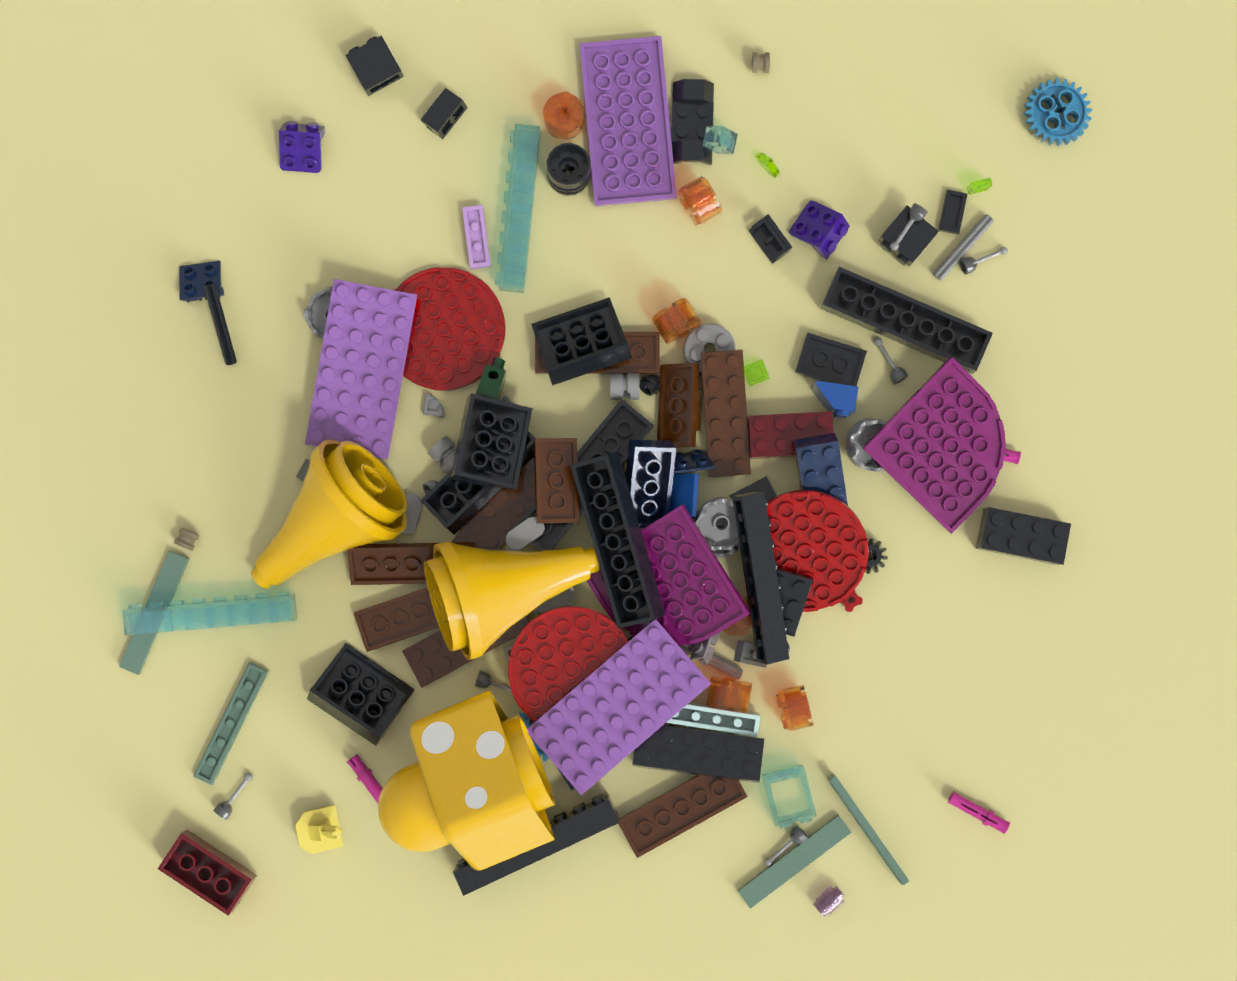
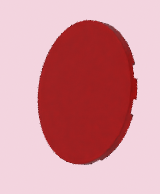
(453, 329)
(820, 540)
(558, 654)

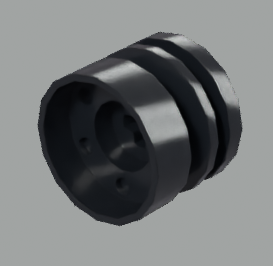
(572, 158)

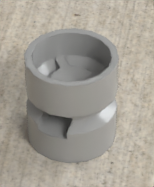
(624, 386)
(444, 453)

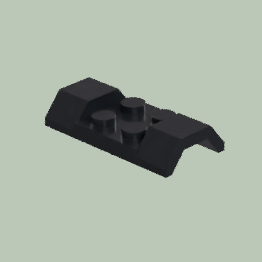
(690, 117)

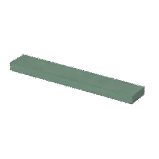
(164, 591)
(231, 723)
(868, 830)
(794, 861)

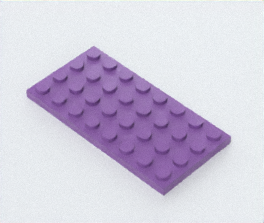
(628, 121)
(361, 366)
(618, 706)

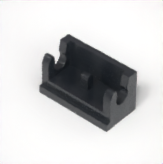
(444, 113)
(770, 239)

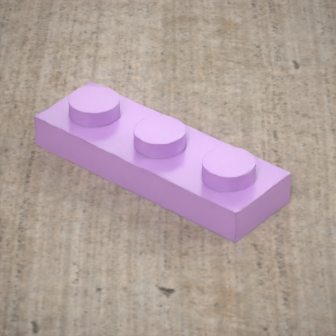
(476, 237)

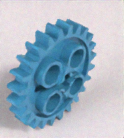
(1075, 107)

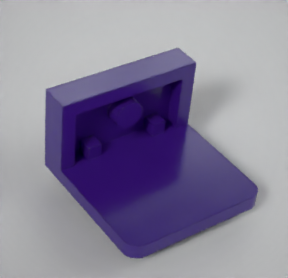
(300, 147)
(820, 228)

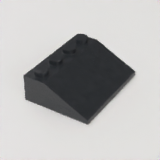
(581, 341)
(491, 442)
(360, 694)

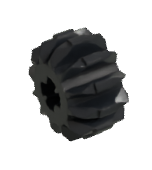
(877, 556)

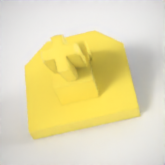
(319, 830)

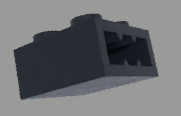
(374, 65)
(912, 243)

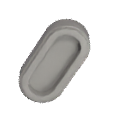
(413, 512)
(524, 534)

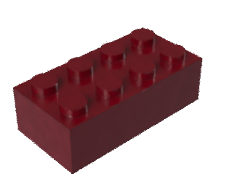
(774, 434)
(207, 872)

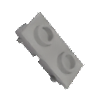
(703, 650)

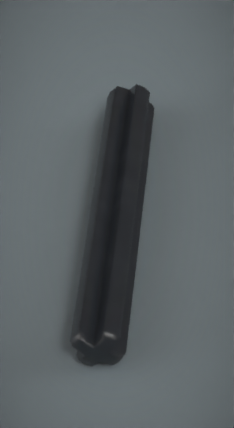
(220, 324)

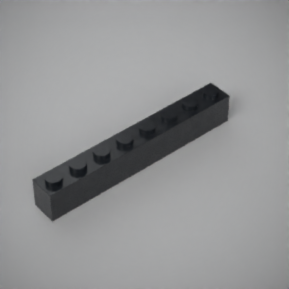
(761, 577)

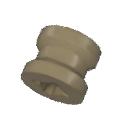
(760, 62)
(186, 539)

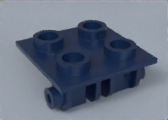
(195, 277)
(692, 461)

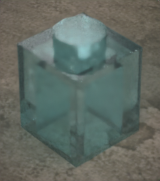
(720, 139)

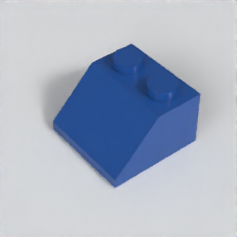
(836, 397)
(685, 492)

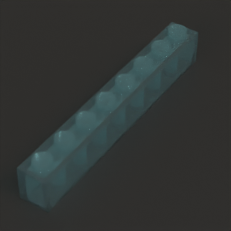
(519, 208)
(209, 614)

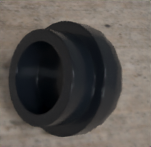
(650, 384)

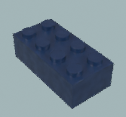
(820, 465)
(650, 478)

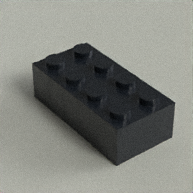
(1023, 536)

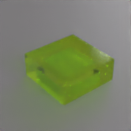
(979, 186)
(756, 373)

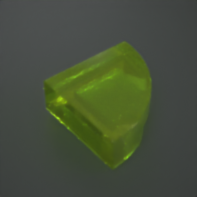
(768, 164)

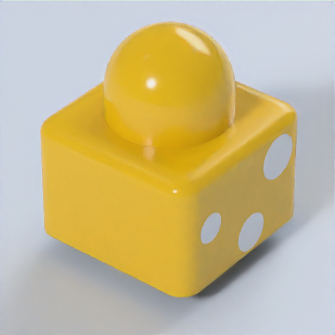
(471, 787)

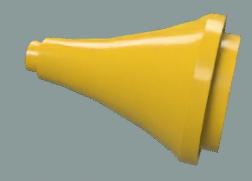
(342, 505)
(488, 591)

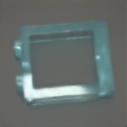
(785, 774)

